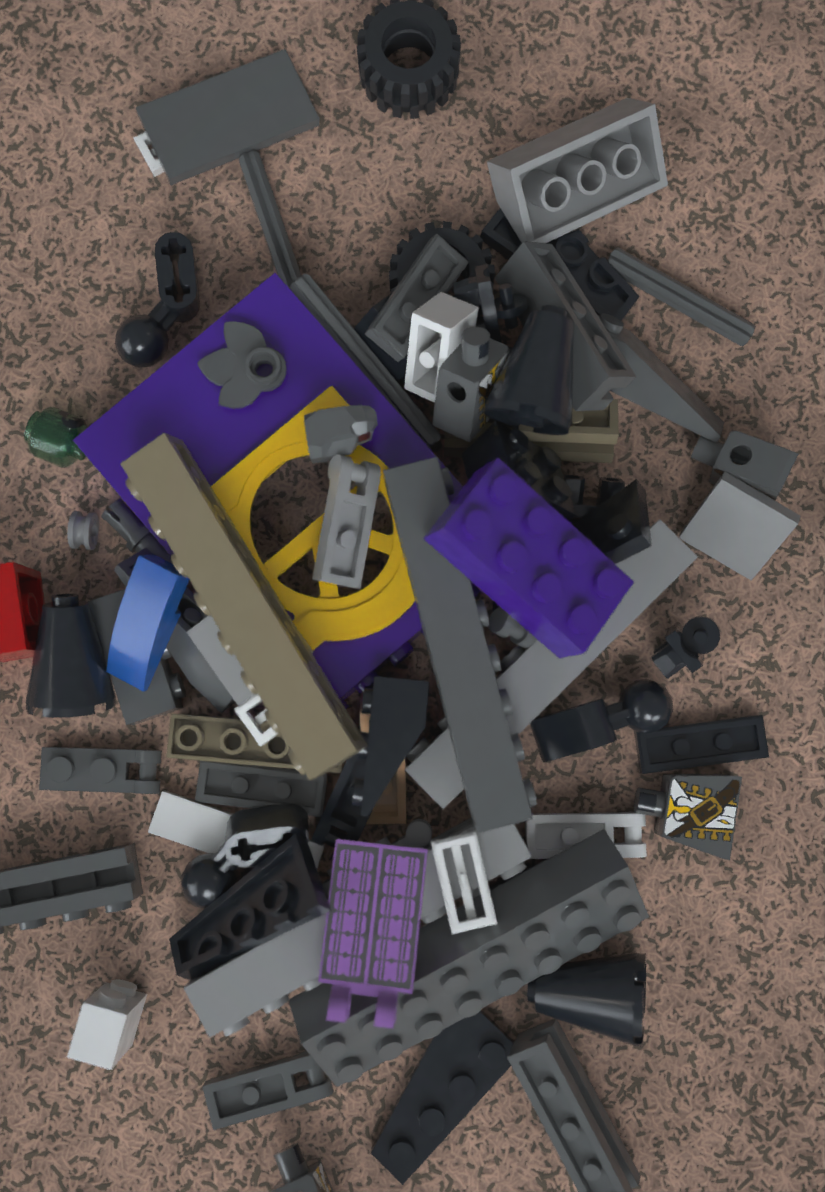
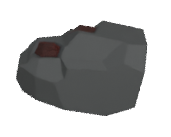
(338, 431)

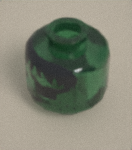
(52, 436)

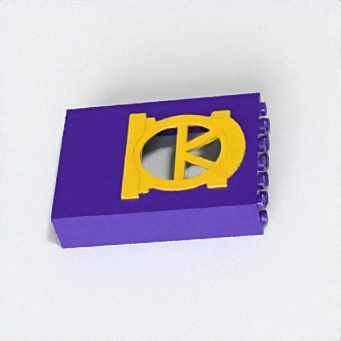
(247, 444)

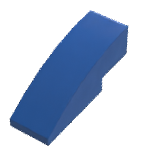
(145, 620)

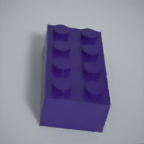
(529, 560)

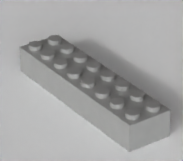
(538, 676)
(292, 960)

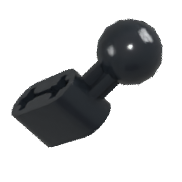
(144, 338)
(642, 707)
(248, 841)

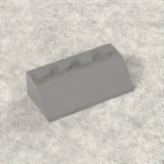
(580, 171)

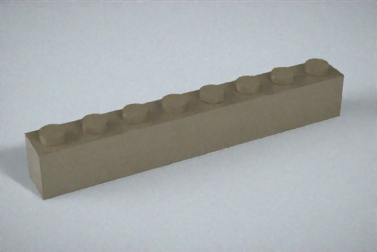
(243, 607)

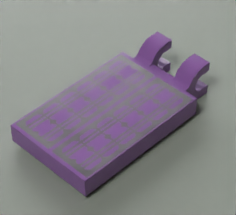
(372, 926)

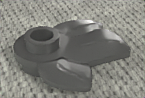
(238, 364)

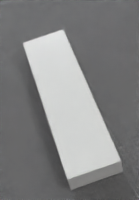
(198, 824)

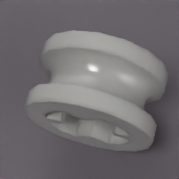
(83, 530)

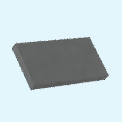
(227, 116)

